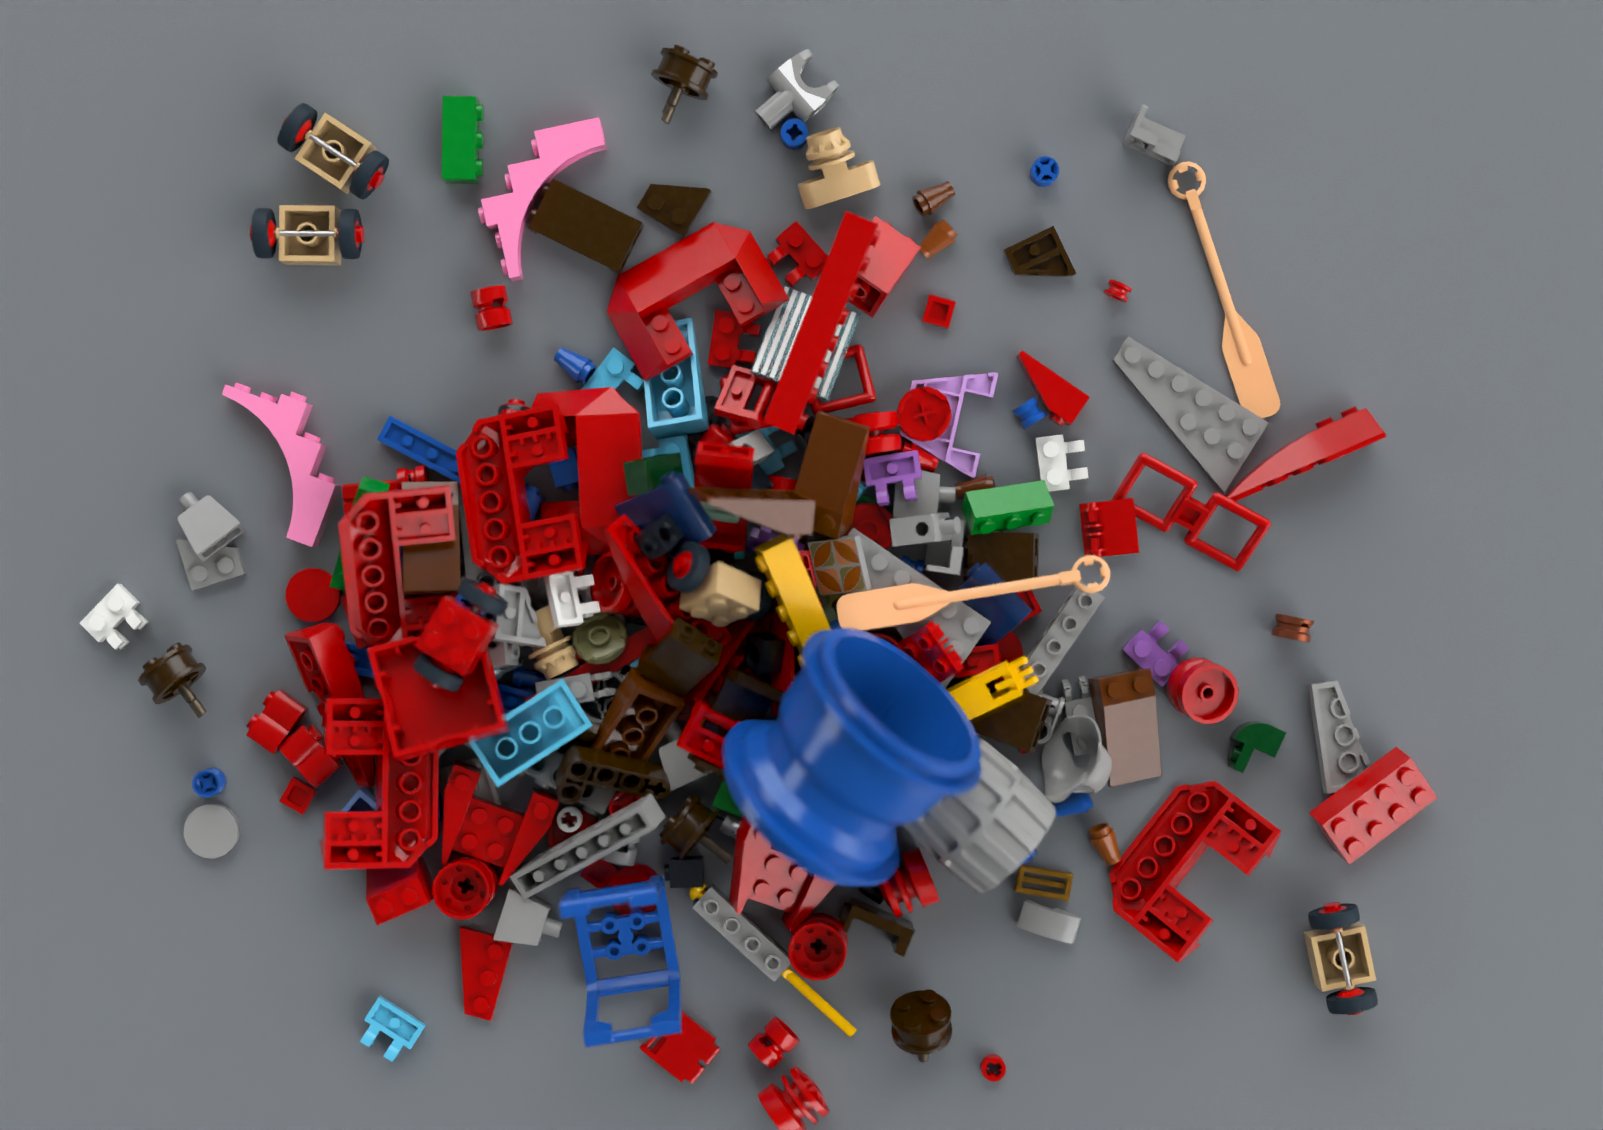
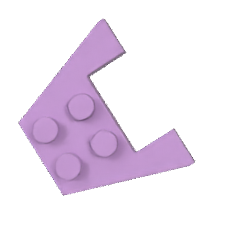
(954, 391)

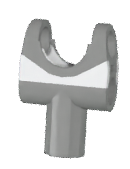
(793, 93)

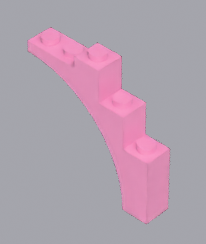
(509, 212)
(311, 494)

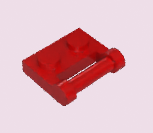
(737, 394)
(701, 740)

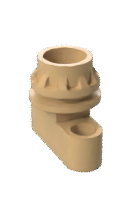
(837, 181)
(557, 654)

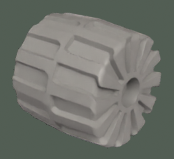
(990, 827)

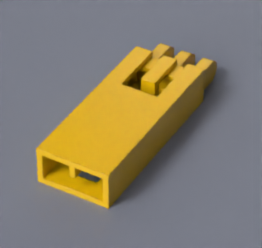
(975, 696)

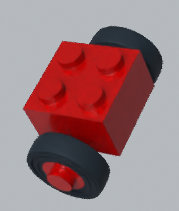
(458, 635)

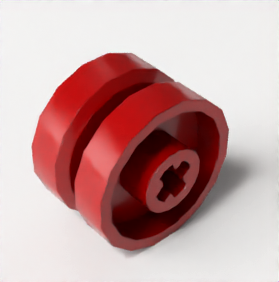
(878, 423)
(611, 589)
(1202, 690)

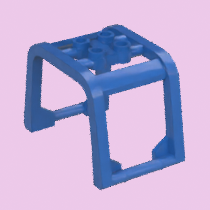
(578, 905)

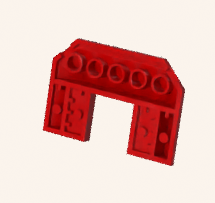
(653, 286)
(605, 437)
(497, 502)
(372, 565)
(405, 794)
(1169, 848)

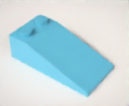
(677, 395)
(533, 733)

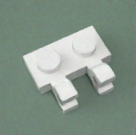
(1053, 464)
(564, 599)
(109, 614)

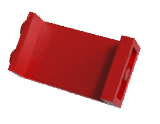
(725, 468)

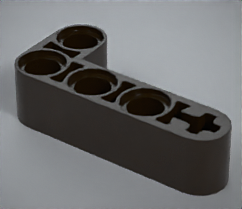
(646, 777)

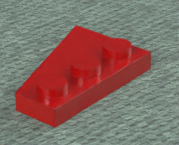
(482, 971)

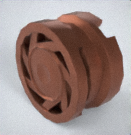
(1292, 628)

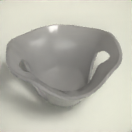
(1059, 769)

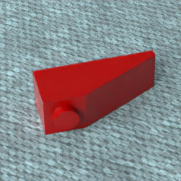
(1055, 393)

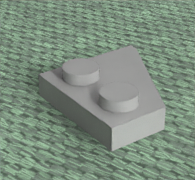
(218, 568)
(519, 620)

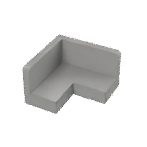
(1153, 139)
(945, 555)

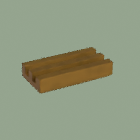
(1049, 872)

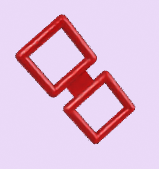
(867, 397)
(1192, 513)

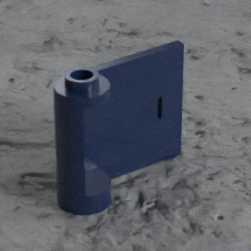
(674, 499)
(1001, 610)

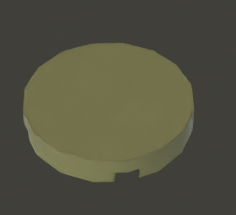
(600, 638)

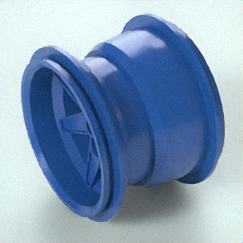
(852, 757)

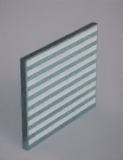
(781, 337)

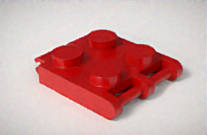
(682, 1051)

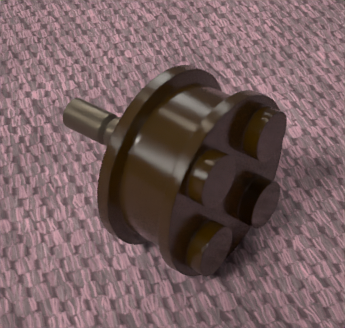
(684, 76)
(173, 676)
(691, 828)
(921, 1023)

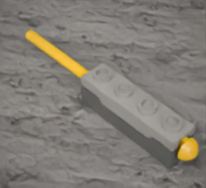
(757, 946)

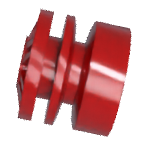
(909, 882)
(451, 891)
(818, 962)
(793, 1103)

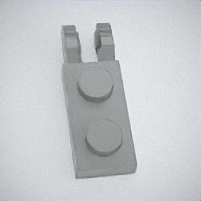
(581, 686)
(1078, 706)

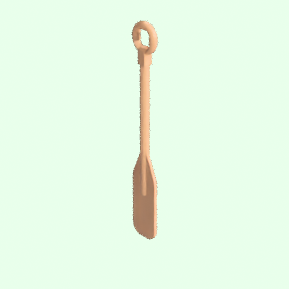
(1240, 342)
(917, 602)

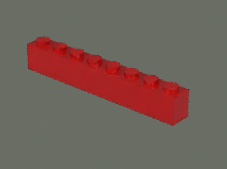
(821, 322)

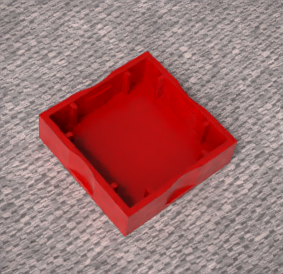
(432, 718)

